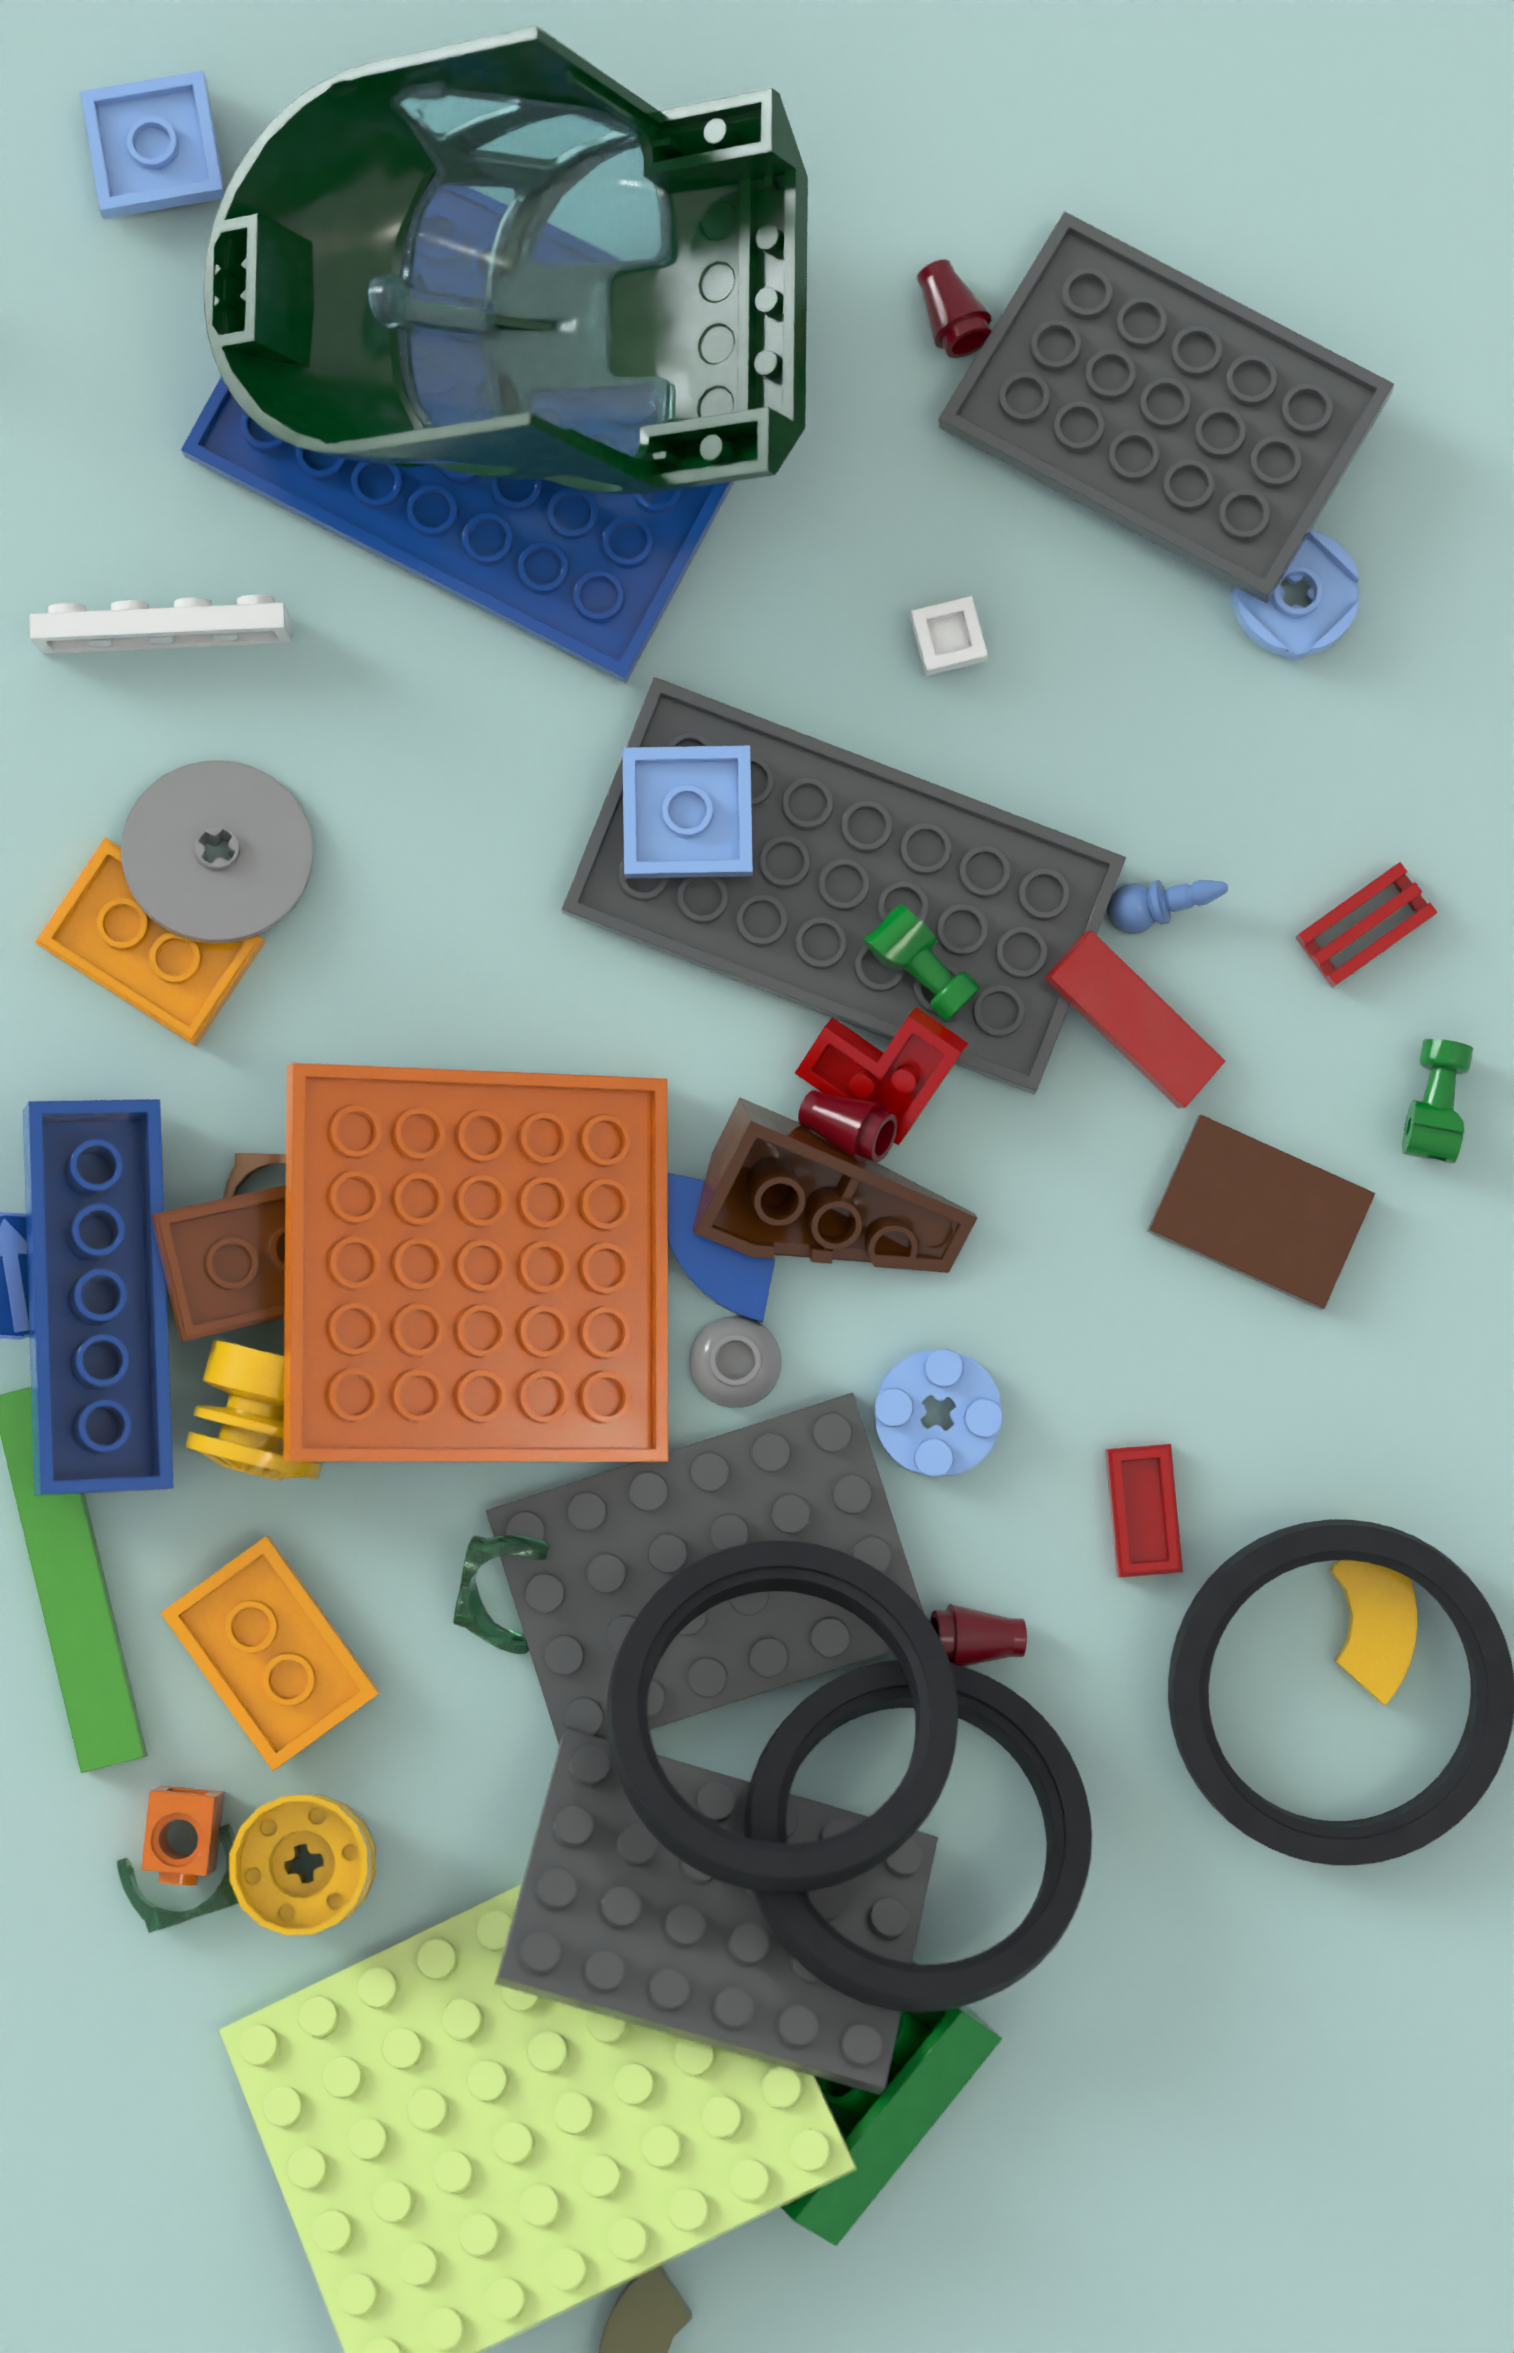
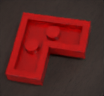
(899, 1077)

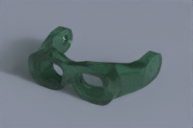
(469, 1608)
(160, 1918)

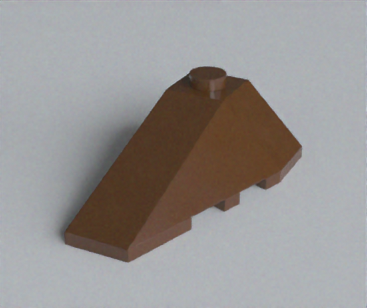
(800, 1196)

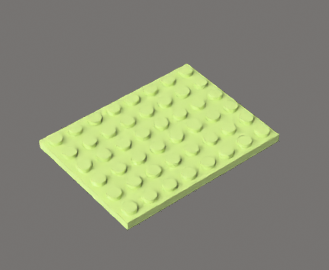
(501, 2152)

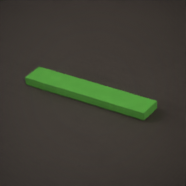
(73, 1604)

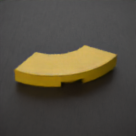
(1379, 1626)

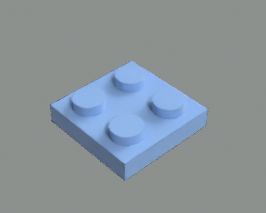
(153, 144)
(687, 811)

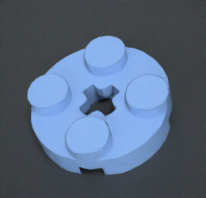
(1311, 629)
(974, 1418)

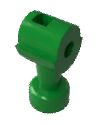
(907, 944)
(1432, 1125)

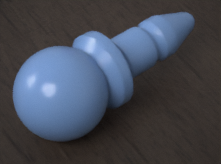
(1136, 907)

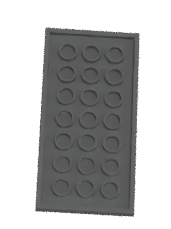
(830, 860)

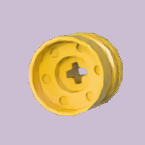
(254, 1415)
(273, 1838)

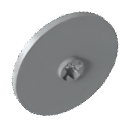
(223, 899)

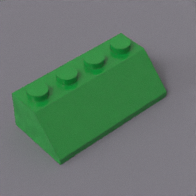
(927, 2070)

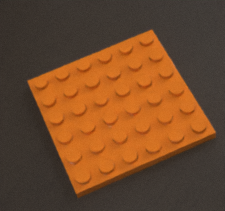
(475, 1266)

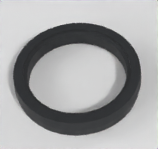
(809, 1571)
(1432, 1810)
(1064, 1812)

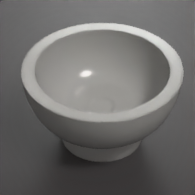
(735, 1362)

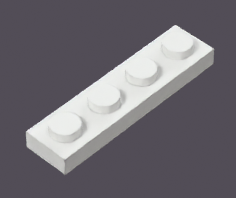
(138, 627)

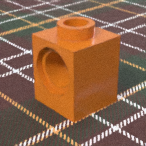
(195, 1806)

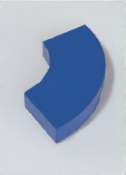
(721, 1273)

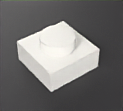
(948, 636)

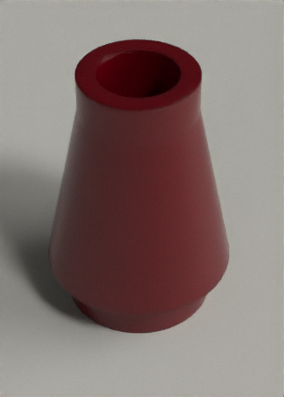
(954, 312)
(853, 1125)
(978, 1636)

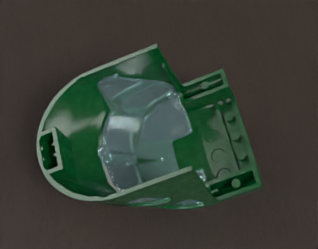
(518, 273)

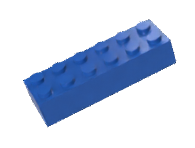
(96, 1297)

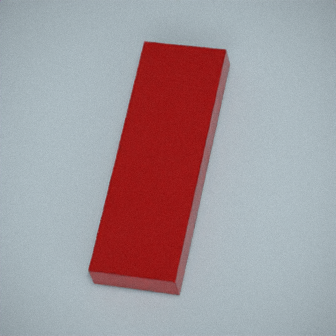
(1134, 1019)

